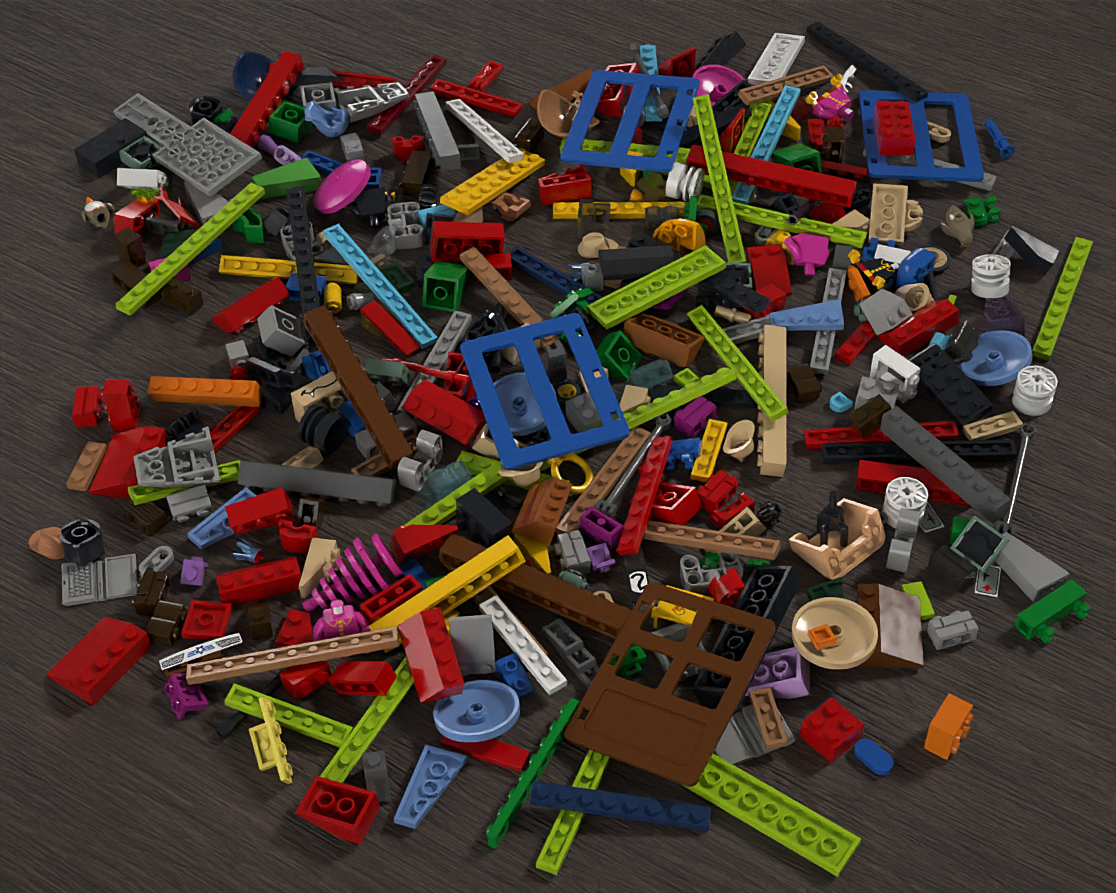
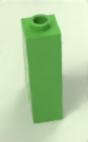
(296, 174)

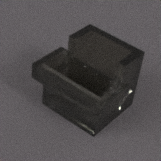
(593, 217)

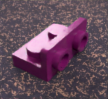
(184, 696)

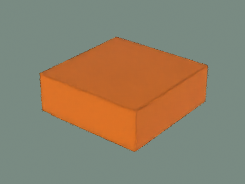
(822, 637)

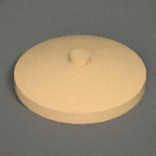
(850, 624)

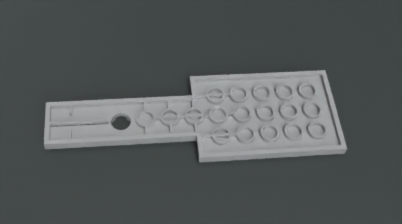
(197, 153)

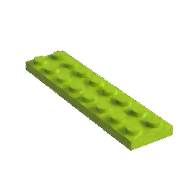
(656, 287)
(776, 815)

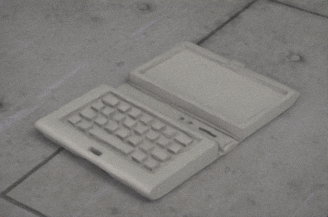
(99, 580)
(743, 738)

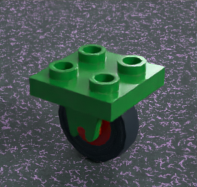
(707, 219)

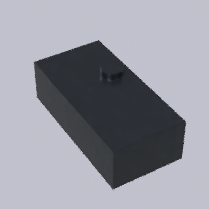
(102, 153)

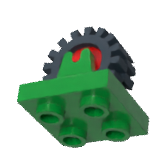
(577, 304)

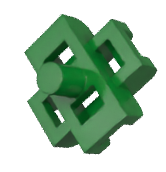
(631, 661)

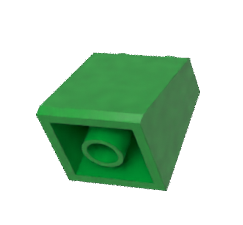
(798, 157)
(445, 286)

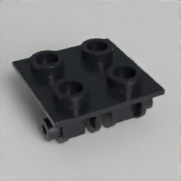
(187, 424)

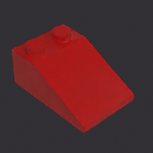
(732, 134)
(769, 267)
(674, 504)
(418, 540)
(339, 808)

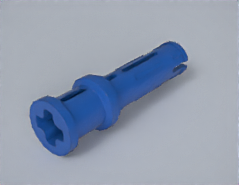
(1001, 142)

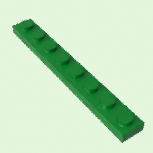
(537, 765)

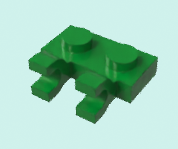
(978, 208)

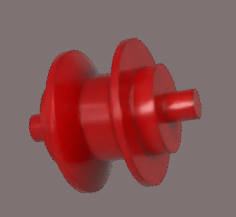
(835, 122)
(239, 373)

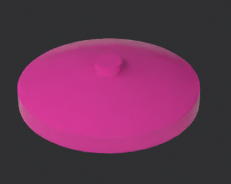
(716, 81)
(341, 186)

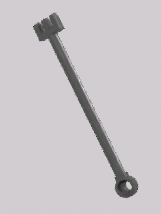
(663, 110)
(663, 423)
(1006, 524)

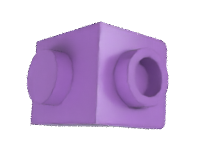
(600, 558)
(193, 571)

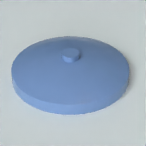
(998, 358)
(519, 404)
(478, 713)

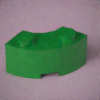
(250, 225)

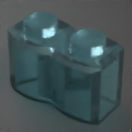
(448, 479)

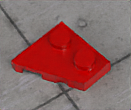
(295, 629)

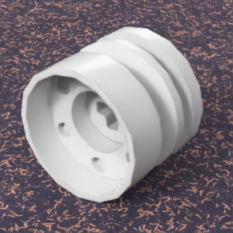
(685, 182)
(990, 276)
(1034, 390)
(905, 494)

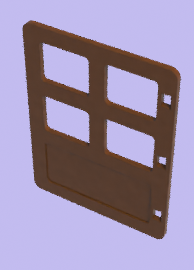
(652, 725)

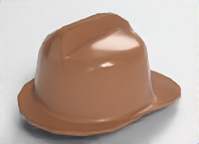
(47, 543)

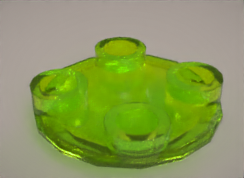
(145, 191)

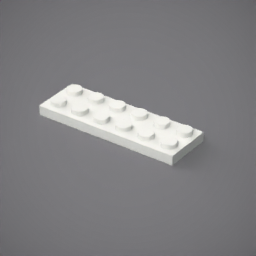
(776, 58)

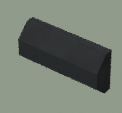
(633, 262)

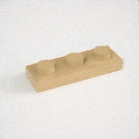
(992, 426)

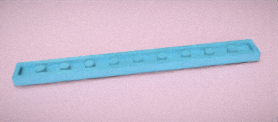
(769, 138)
(380, 286)

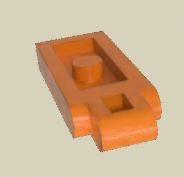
(857, 284)

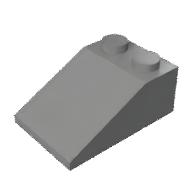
(473, 643)

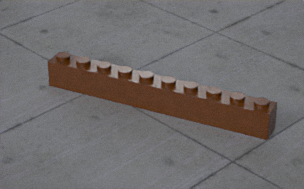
(357, 386)
(545, 590)

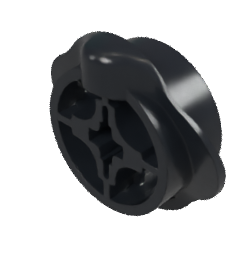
(487, 325)

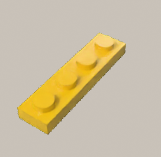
(710, 450)

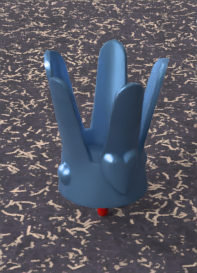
(577, 273)
(252, 554)

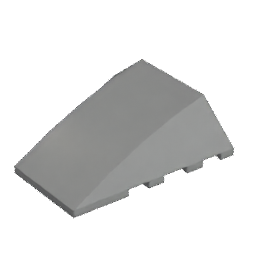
(369, 101)
(180, 463)

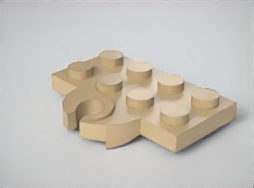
(892, 214)

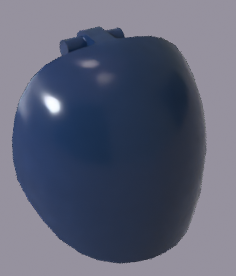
(248, 73)

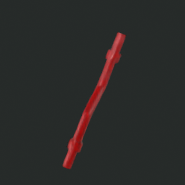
(451, 376)

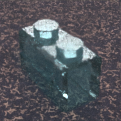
(651, 374)

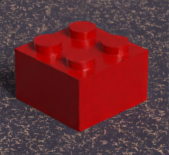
(831, 730)

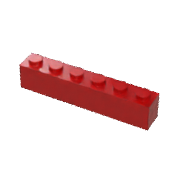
(876, 477)

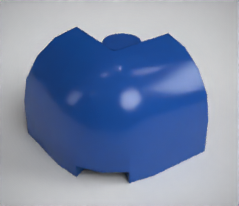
(914, 267)

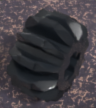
(428, 196)

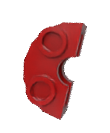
(403, 148)
(296, 538)
(726, 588)

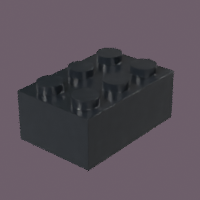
(481, 519)

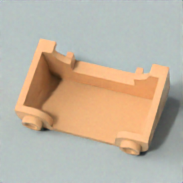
(835, 561)

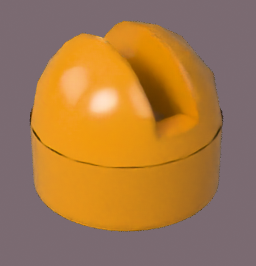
(636, 196)

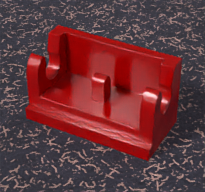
(723, 517)

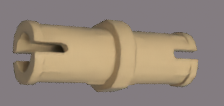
(732, 314)

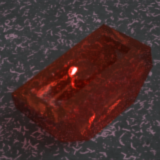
(801, 109)

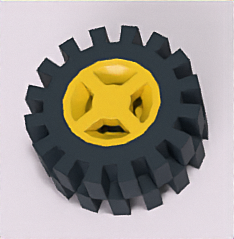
(567, 391)

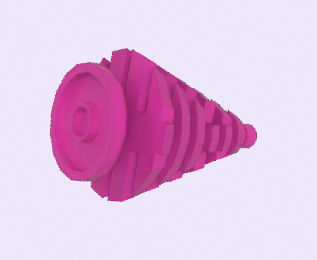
(351, 578)

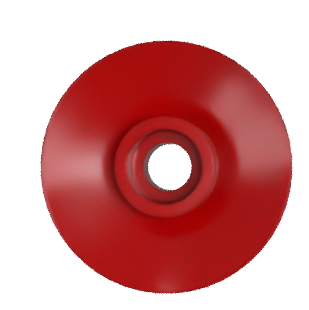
(827, 213)

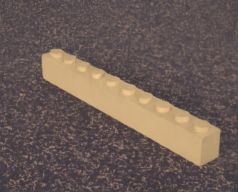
(773, 371)

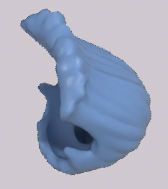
(327, 122)

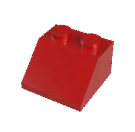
(680, 65)

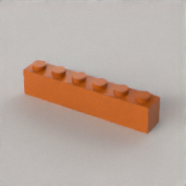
(205, 391)

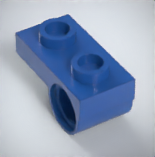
(512, 673)

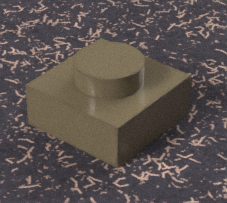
(379, 261)

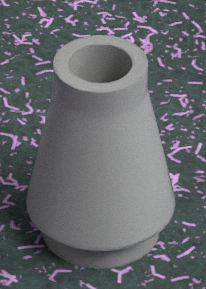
(359, 300)

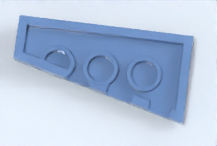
(811, 317)
(217, 524)
(430, 779)

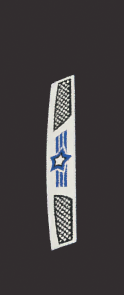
(200, 650)

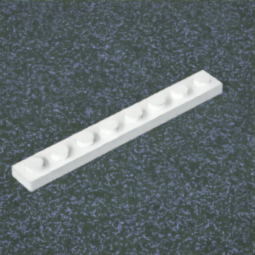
(484, 131)

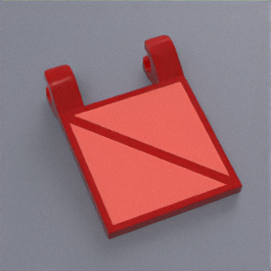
(178, 209)

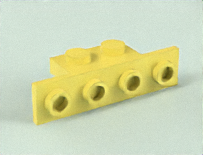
(268, 745)

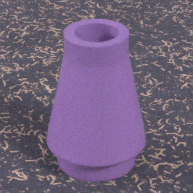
(266, 144)

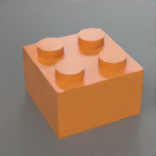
(949, 727)

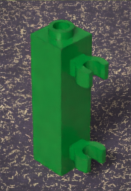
(1050, 609)

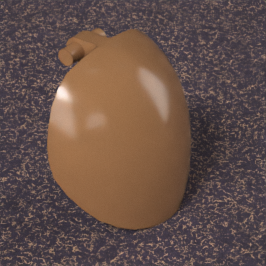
(558, 113)

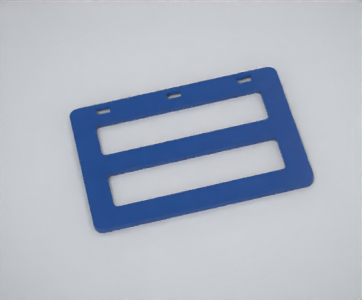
(923, 152)
(618, 154)
(561, 441)

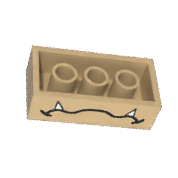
(323, 392)

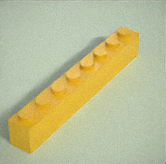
(458, 584)

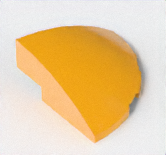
(681, 235)

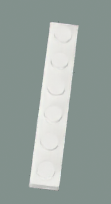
(523, 645)

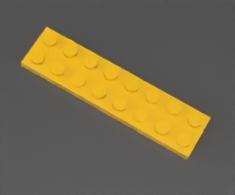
(491, 183)

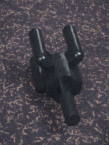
(832, 519)

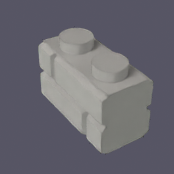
(189, 503)
(572, 552)
(952, 629)

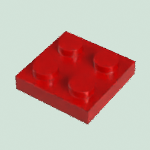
(206, 620)

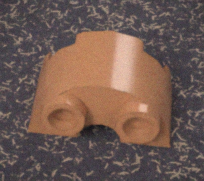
(510, 206)

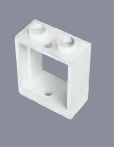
(141, 178)
(887, 358)

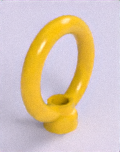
(555, 462)

